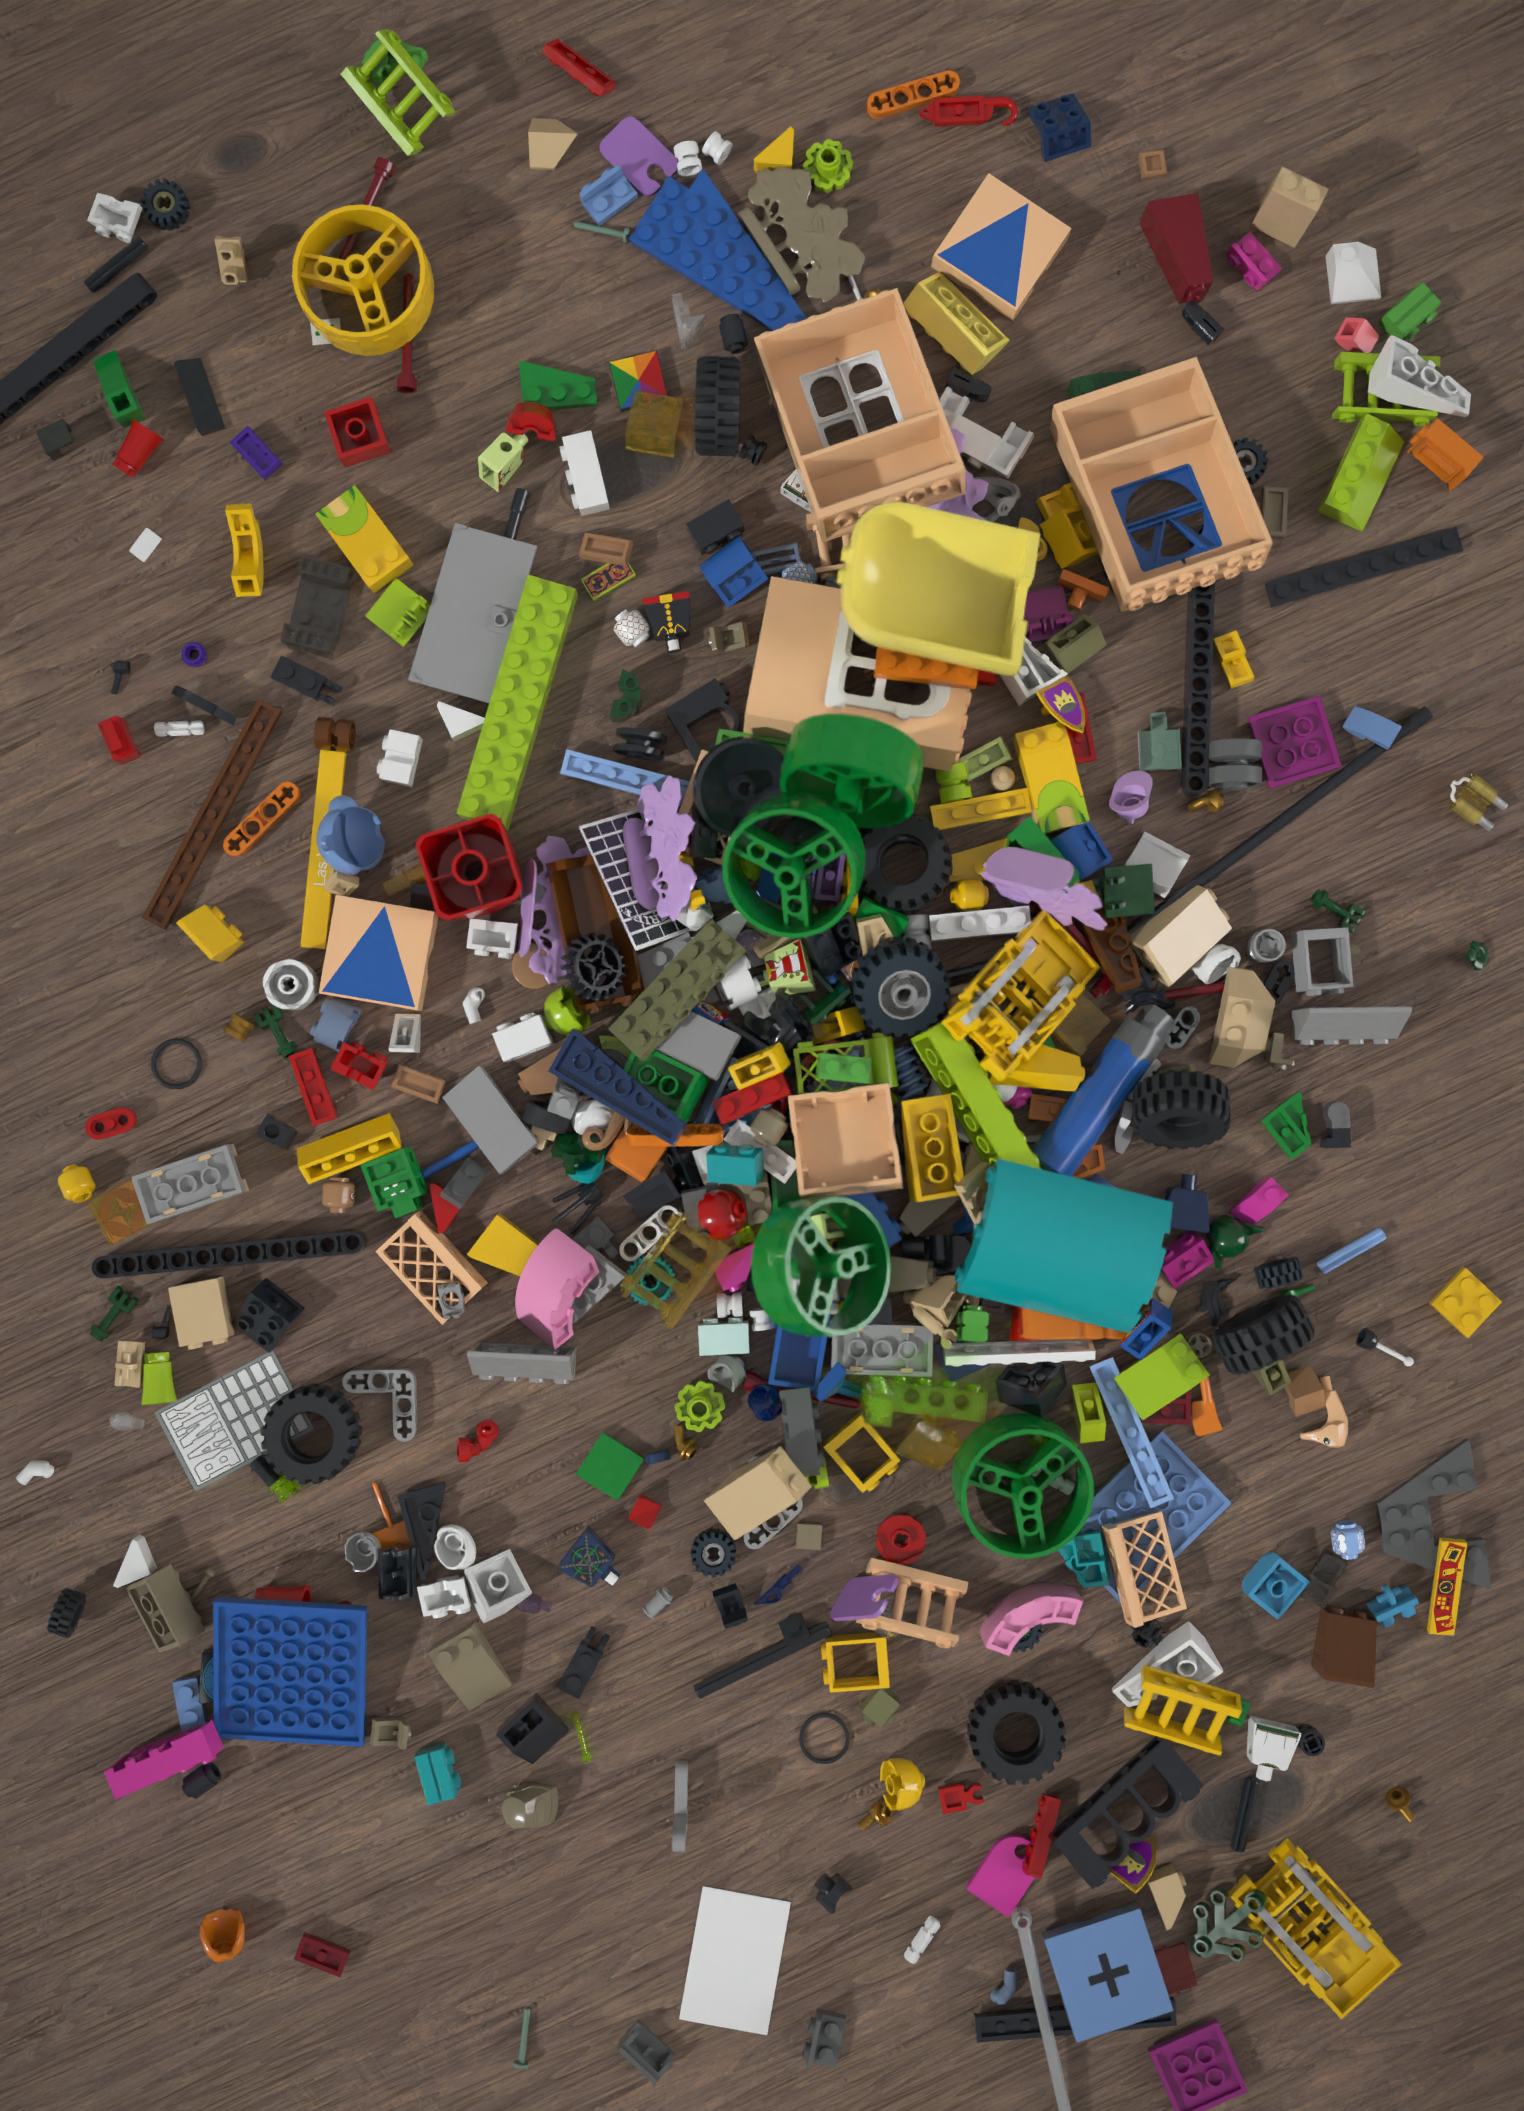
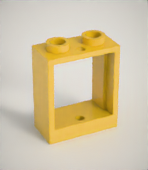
(843, 1435)
(856, 1683)

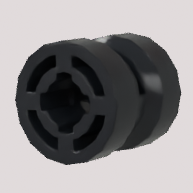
(1310, 1735)

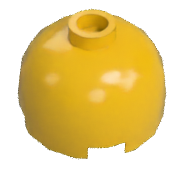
(902, 1782)

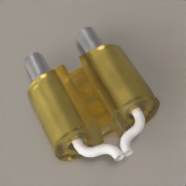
(1473, 800)

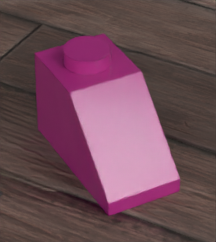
(1259, 1201)
(735, 1268)

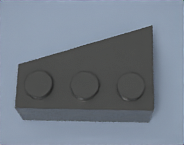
(800, 1430)

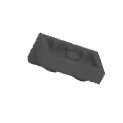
(825, 2038)

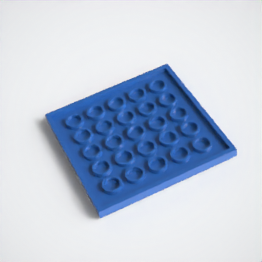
(290, 1671)

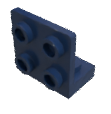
(1061, 126)

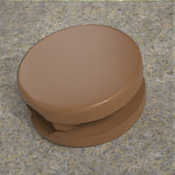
(524, 973)

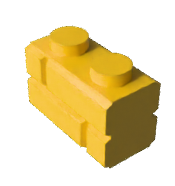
(759, 1065)

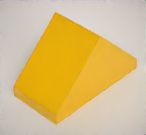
(777, 153)

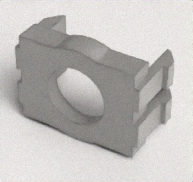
(448, 1310)

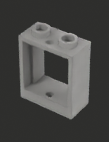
(1340, 955)

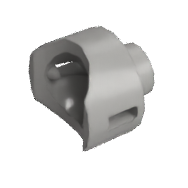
(727, 1372)

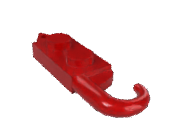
(967, 110)

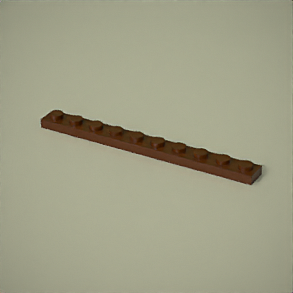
(212, 814)

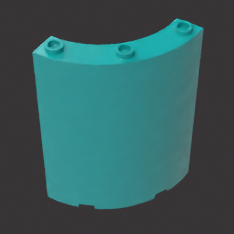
(1066, 1246)

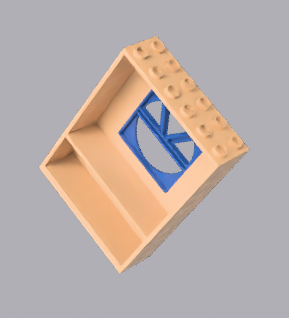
(1151, 431)

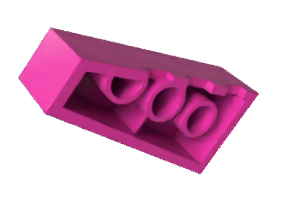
(163, 1759)

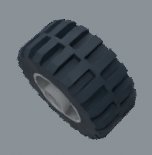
(900, 987)

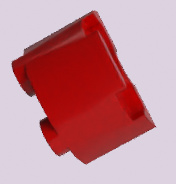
(532, 417)
(360, 1065)

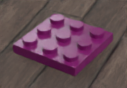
(1294, 742)
(1198, 2068)

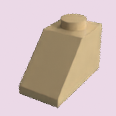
(1167, 1892)

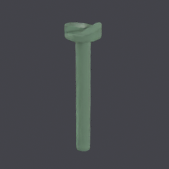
(623, 234)
(521, 2063)

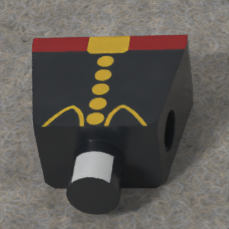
(669, 618)

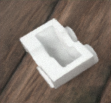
(114, 217)
(492, 937)
(444, 1595)

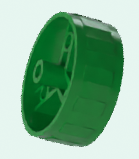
(856, 765)
(795, 919)
(818, 1267)
(1030, 1539)

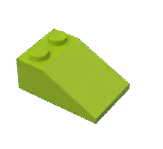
(1161, 1376)

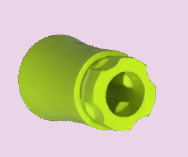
(157, 1379)

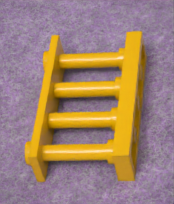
(1189, 1691)

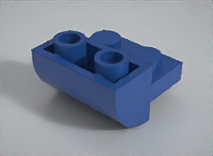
(733, 571)
(1083, 849)

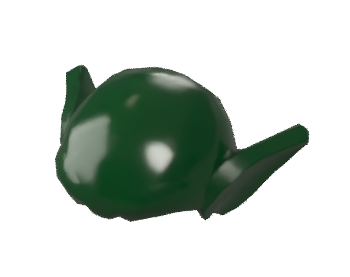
(1229, 1237)

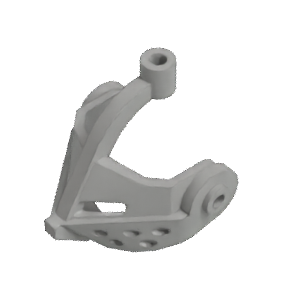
(1004, 504)

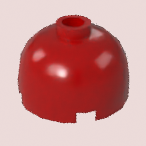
(721, 1214)

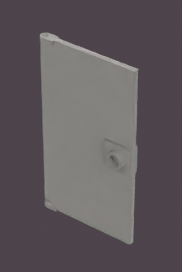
(472, 612)

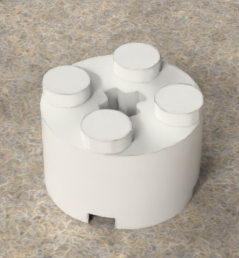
(303, 978)
(738, 985)

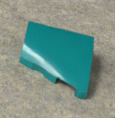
(1087, 1559)

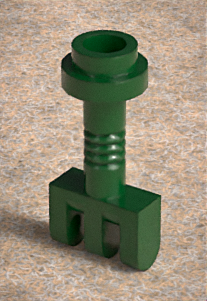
(1320, 899)
(286, 1048)
(100, 1331)

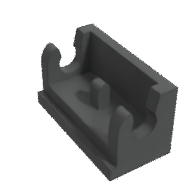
(645, 2051)

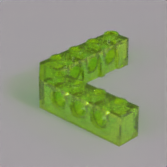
(886, 1395)

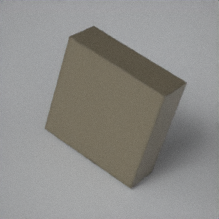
(808, 1536)

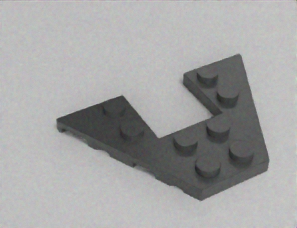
(1407, 1520)

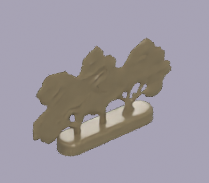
(810, 233)

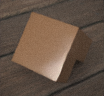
(1305, 1391)

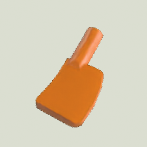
(1204, 1412)

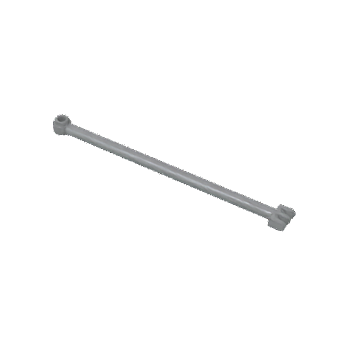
(1041, 2007)

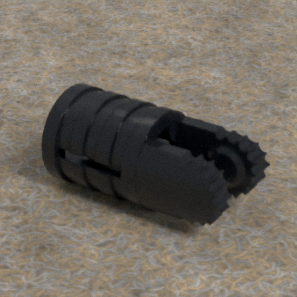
(1202, 322)
(968, 385)

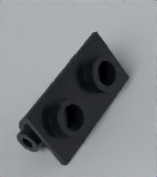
(678, 1158)

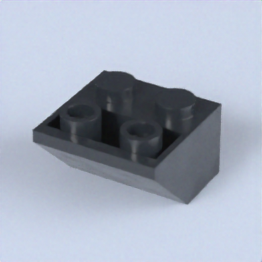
(834, 946)
(532, 1729)

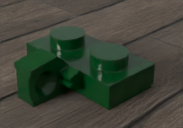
(573, 1151)

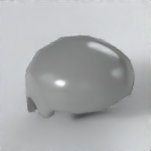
(362, 1551)

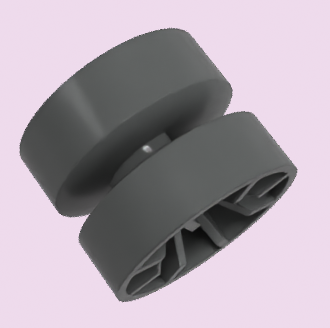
(1235, 772)

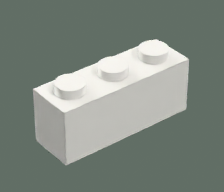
(584, 473)

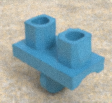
(1391, 1603)

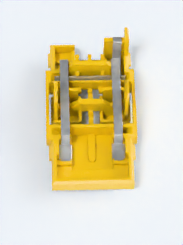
(1050, 966)
(1347, 1959)

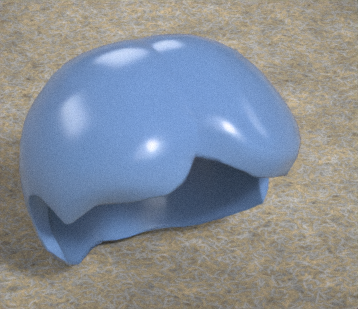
(350, 837)

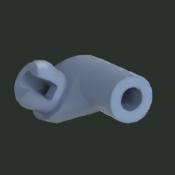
(1003, 1994)

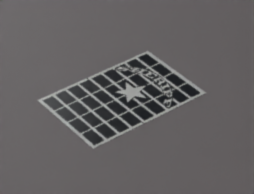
(608, 851)

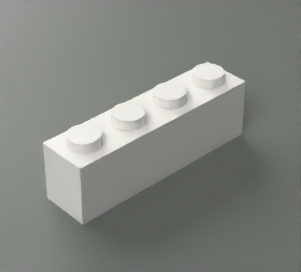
(978, 923)

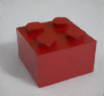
(357, 432)

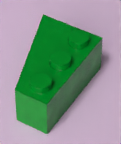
(1031, 838)

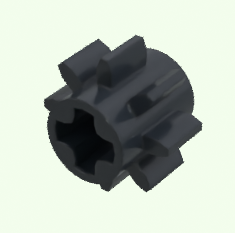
(1147, 1634)

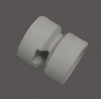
(917, 928)
(1265, 946)

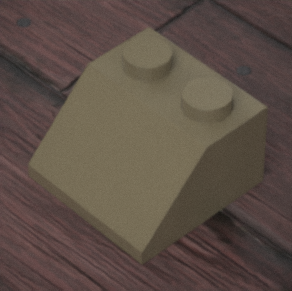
(755, 1198)

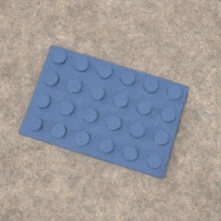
(1186, 1516)

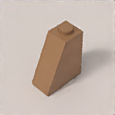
(537, 1078)

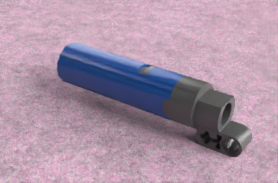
(1109, 1084)

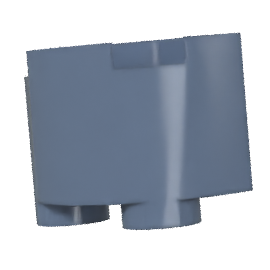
(335, 1023)

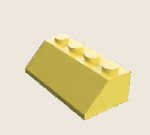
(955, 322)

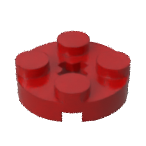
(894, 1551)

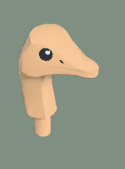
(1335, 1430)

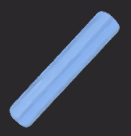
(1351, 1250)

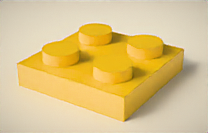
(1465, 1302)

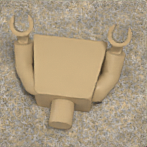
(938, 1305)

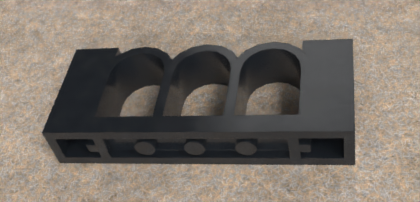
(697, 706)
(1181, 1786)

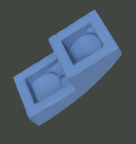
(1371, 726)

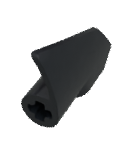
(945, 1250)

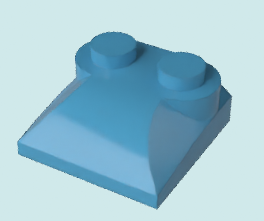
(1273, 1584)

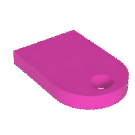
(1000, 1875)

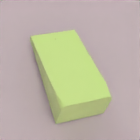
(986, 758)

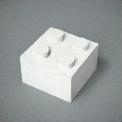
(522, 1038)

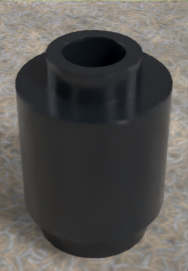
(733, 333)
(201, 1780)

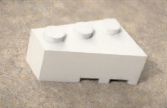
(1033, 675)

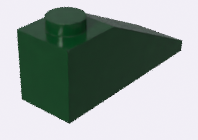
(1090, 383)

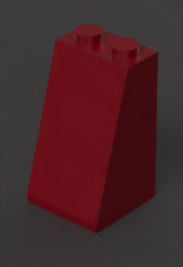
(1180, 245)

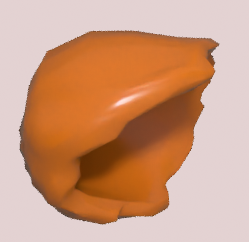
(222, 1934)

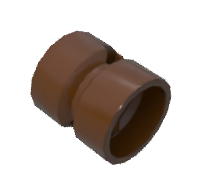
(334, 734)

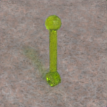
(586, 1756)

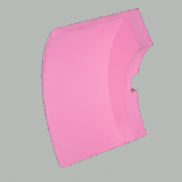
(549, 1285)
(1026, 1609)

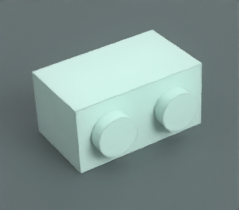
(723, 1337)

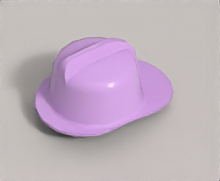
(1131, 795)

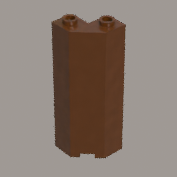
(584, 908)

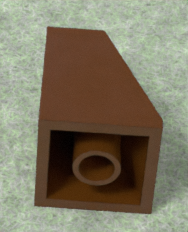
(1345, 1646)

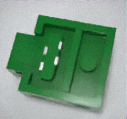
(396, 1182)

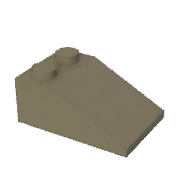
(470, 1665)

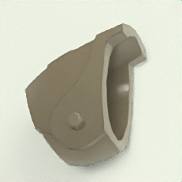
(530, 1806)

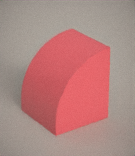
(1356, 335)

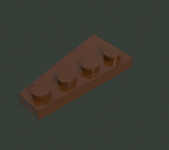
(1114, 951)

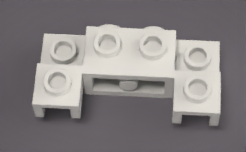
(981, 445)

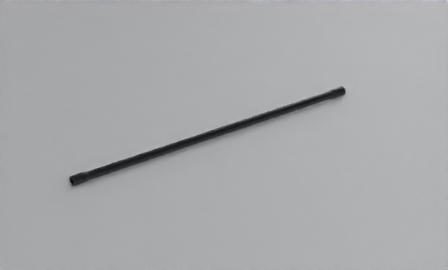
(1411, 724)

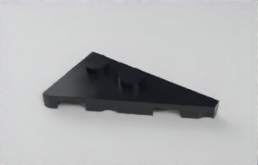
(421, 1516)

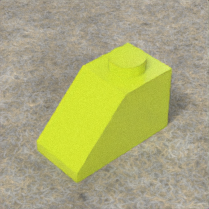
(1088, 1413)

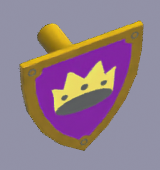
(1063, 703)
(1137, 1865)

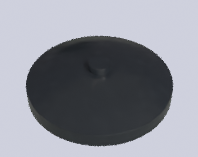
(735, 780)

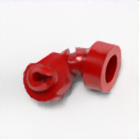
(485, 1434)

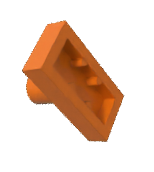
(1081, 588)

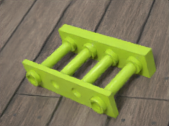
(375, 97)
(1351, 363)

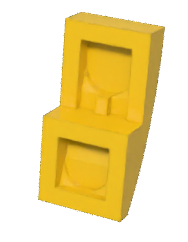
(1057, 500)
(1233, 660)

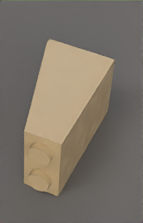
(1289, 207)
(1180, 934)
(757, 1492)

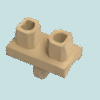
(231, 259)
(129, 1363)

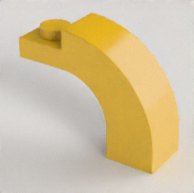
(248, 550)

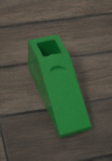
(118, 389)

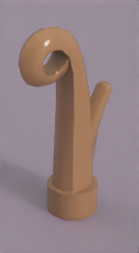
(605, 1139)

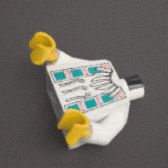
(698, 909)

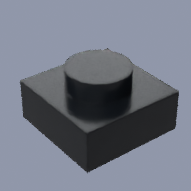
(794, 1630)

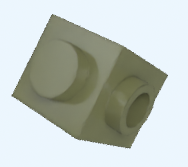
(880, 1706)

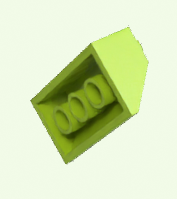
(1362, 473)

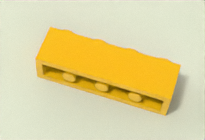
(348, 1148)

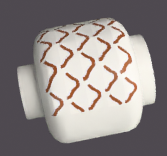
(631, 628)

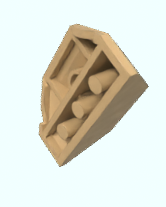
(1242, 1019)

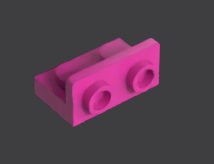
(1253, 261)
(1185, 1258)

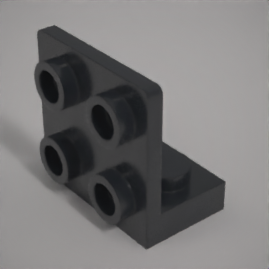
(267, 1314)

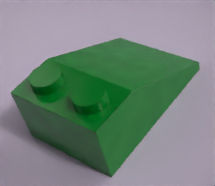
(669, 1081)

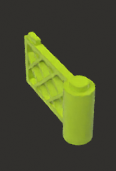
(878, 1048)

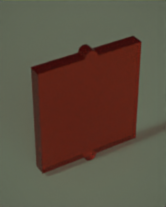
(1176, 1967)

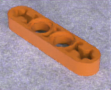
(914, 98)
(259, 816)
(692, 1136)

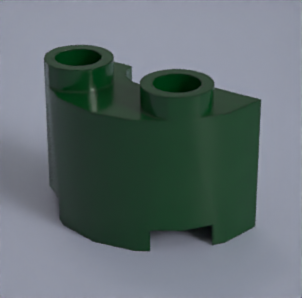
(630, 701)

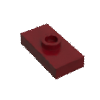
(322, 1954)

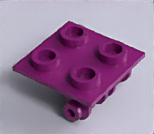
(1046, 613)

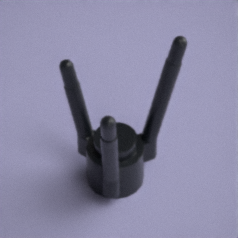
(589, 1194)

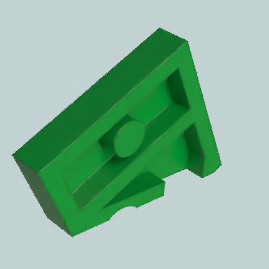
(1288, 1126)

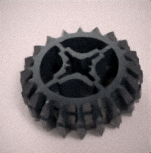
(601, 949)

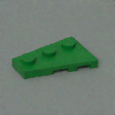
(556, 387)

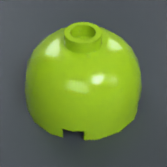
(562, 1013)

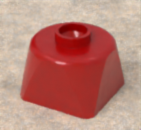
(449, 852)

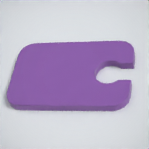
(636, 152)
(859, 1597)

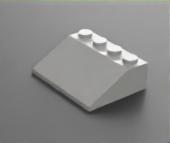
(1348, 1024)
(522, 1361)

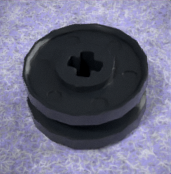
(640, 743)

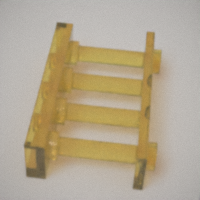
(685, 1292)

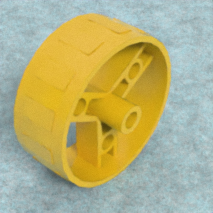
(310, 266)

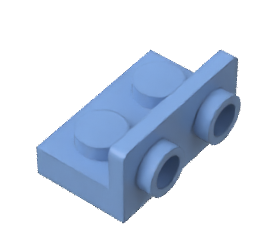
(607, 195)

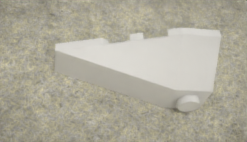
(1411, 381)
(1180, 1653)

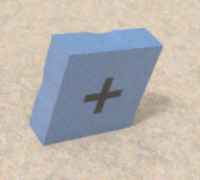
(1107, 1972)

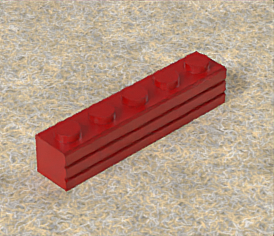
(1040, 1842)

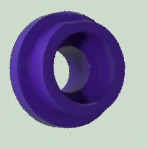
(188, 649)

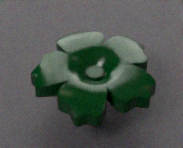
(1478, 954)

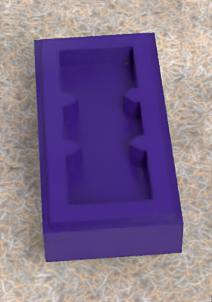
(256, 453)

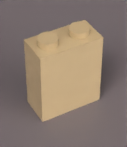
(201, 1312)

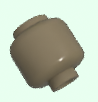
(768, 1127)

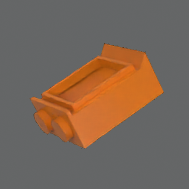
(1444, 453)

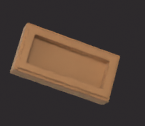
(606, 549)
(418, 1083)

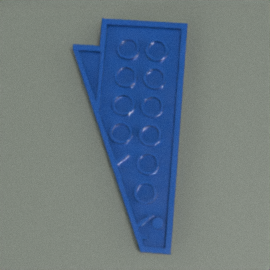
(708, 245)

